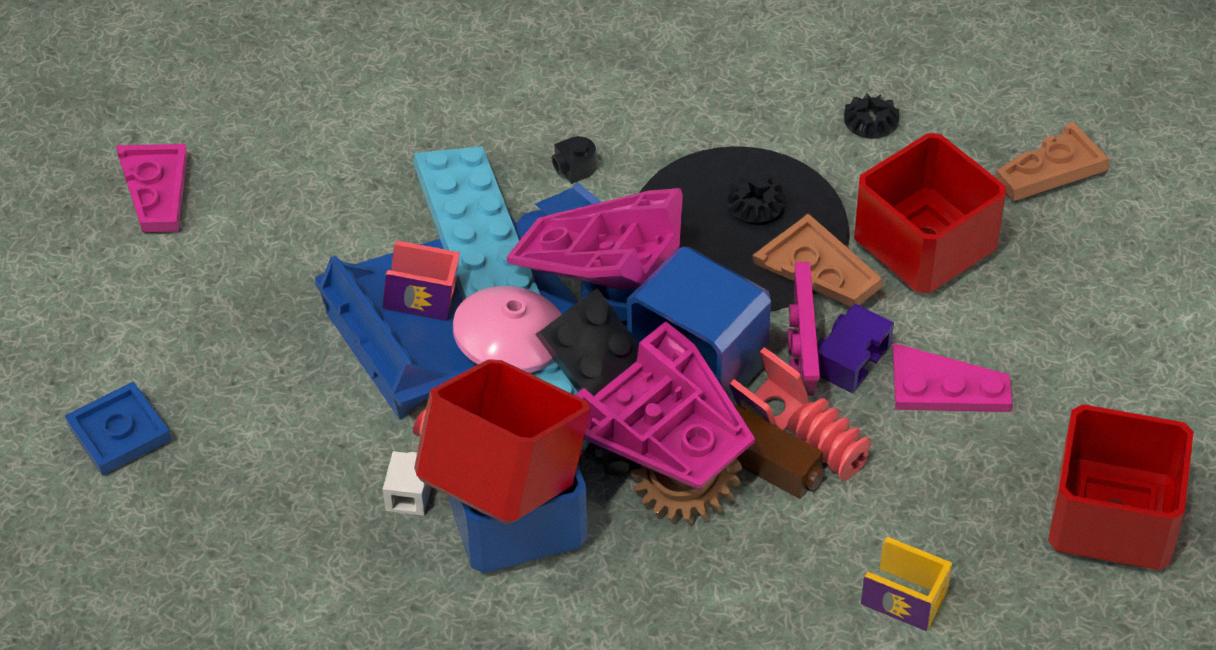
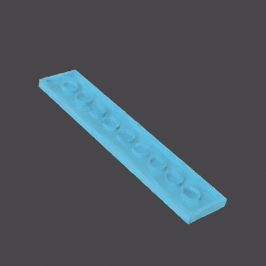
(476, 224)

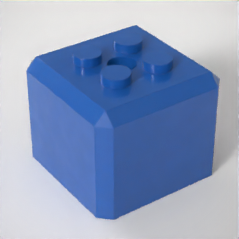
(711, 308)
(545, 531)

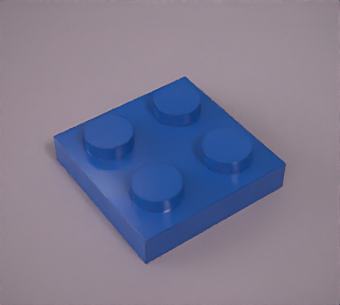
(118, 428)

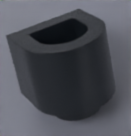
(575, 158)

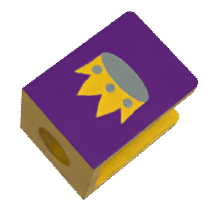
(899, 600)

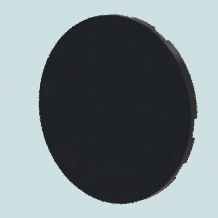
(730, 241)

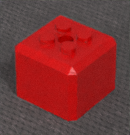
(929, 212)
(501, 440)
(1121, 487)

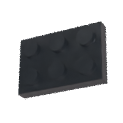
(590, 343)

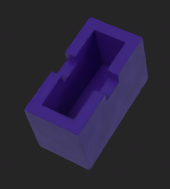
(853, 343)

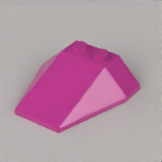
(605, 242)
(668, 412)

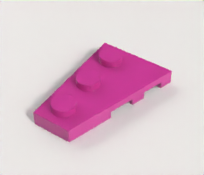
(155, 183)
(946, 384)

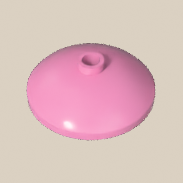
(503, 326)

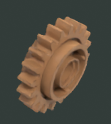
(678, 498)

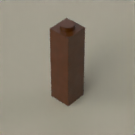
(781, 457)

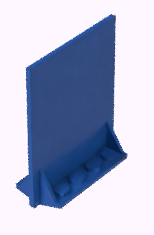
(397, 349)

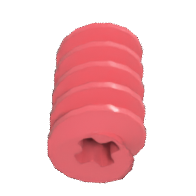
(823, 430)

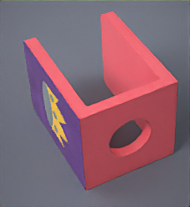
(421, 280)
(782, 383)

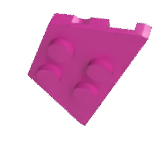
(802, 339)

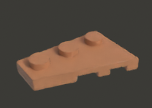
(1054, 164)
(832, 265)

